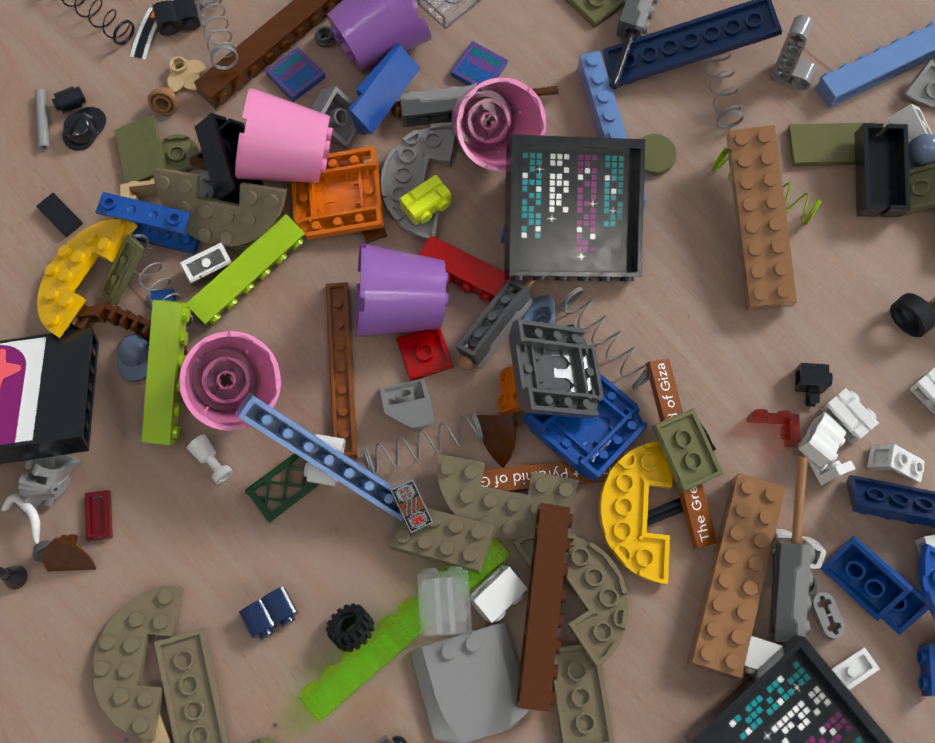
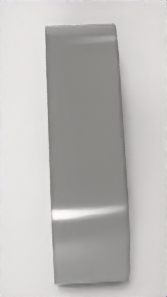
(832, 612)

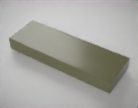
(122, 270)

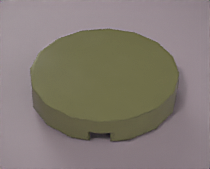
(177, 152)
(659, 154)

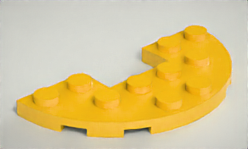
(56, 296)
(625, 512)

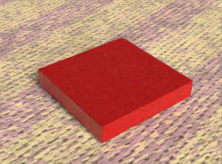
(424, 353)

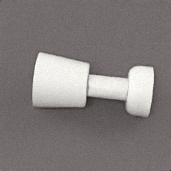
(204, 452)

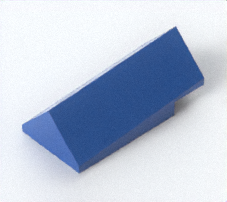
(382, 89)
(875, 585)

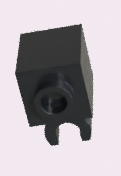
(813, 380)

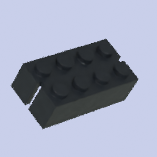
(219, 149)
(882, 170)

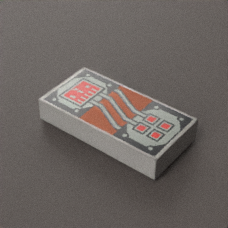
(411, 505)

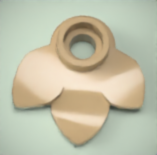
(186, 75)

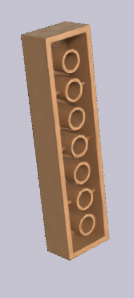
(761, 218)
(736, 576)

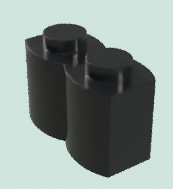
(176, 16)

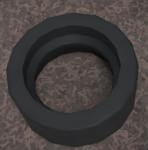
(913, 315)

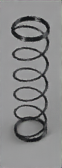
(116, 29)

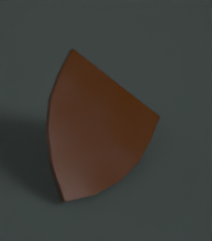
(499, 436)
(64, 555)

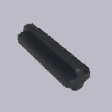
(664, 511)

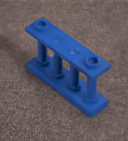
(160, 224)

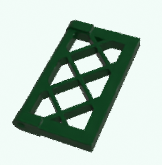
(285, 504)

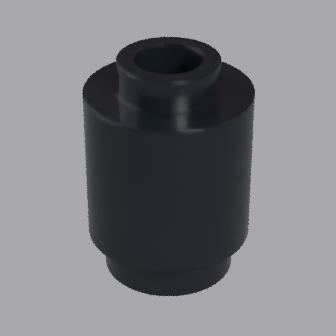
(68, 99)

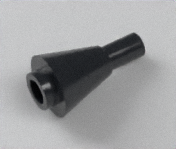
(13, 576)

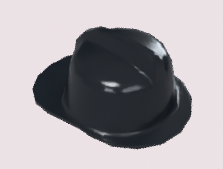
(83, 128)

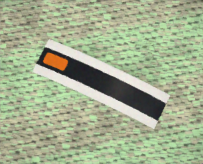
(144, 35)

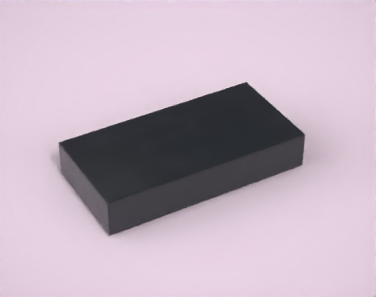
(59, 214)

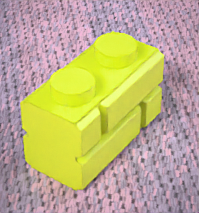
(425, 200)

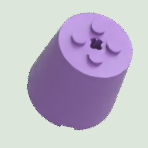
(374, 27)
(399, 292)

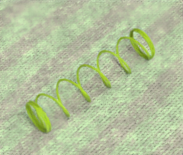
(718, 164)

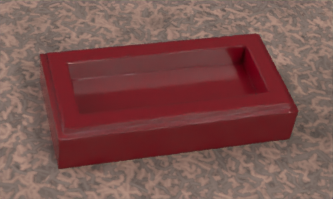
(98, 515)

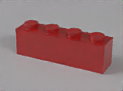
(466, 270)

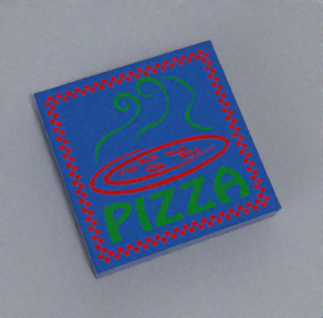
(478, 65)
(295, 74)

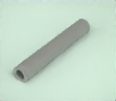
(42, 119)

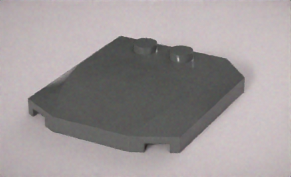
(554, 370)

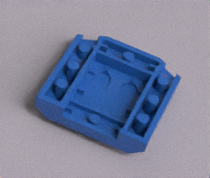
(591, 443)

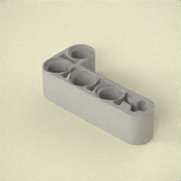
(789, 67)

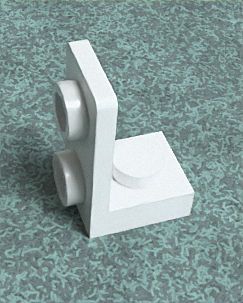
(897, 459)
(830, 472)

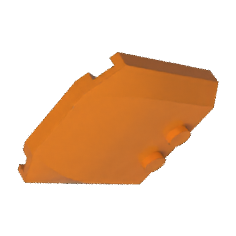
(344, 199)

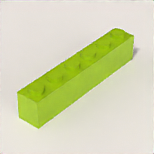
(245, 270)
(165, 361)

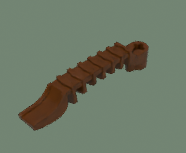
(115, 316)

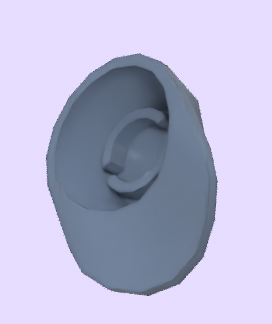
(922, 151)
(541, 310)
(133, 357)

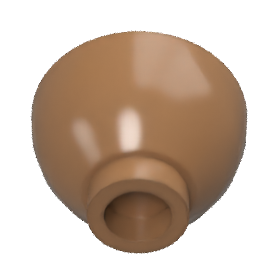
(163, 101)

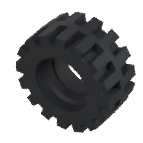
(343, 620)

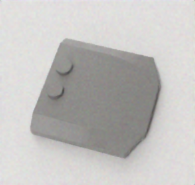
(469, 684)

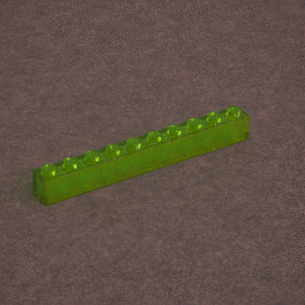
(384, 645)

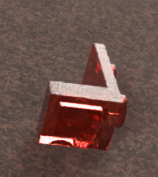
(790, 429)

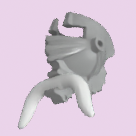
(44, 482)

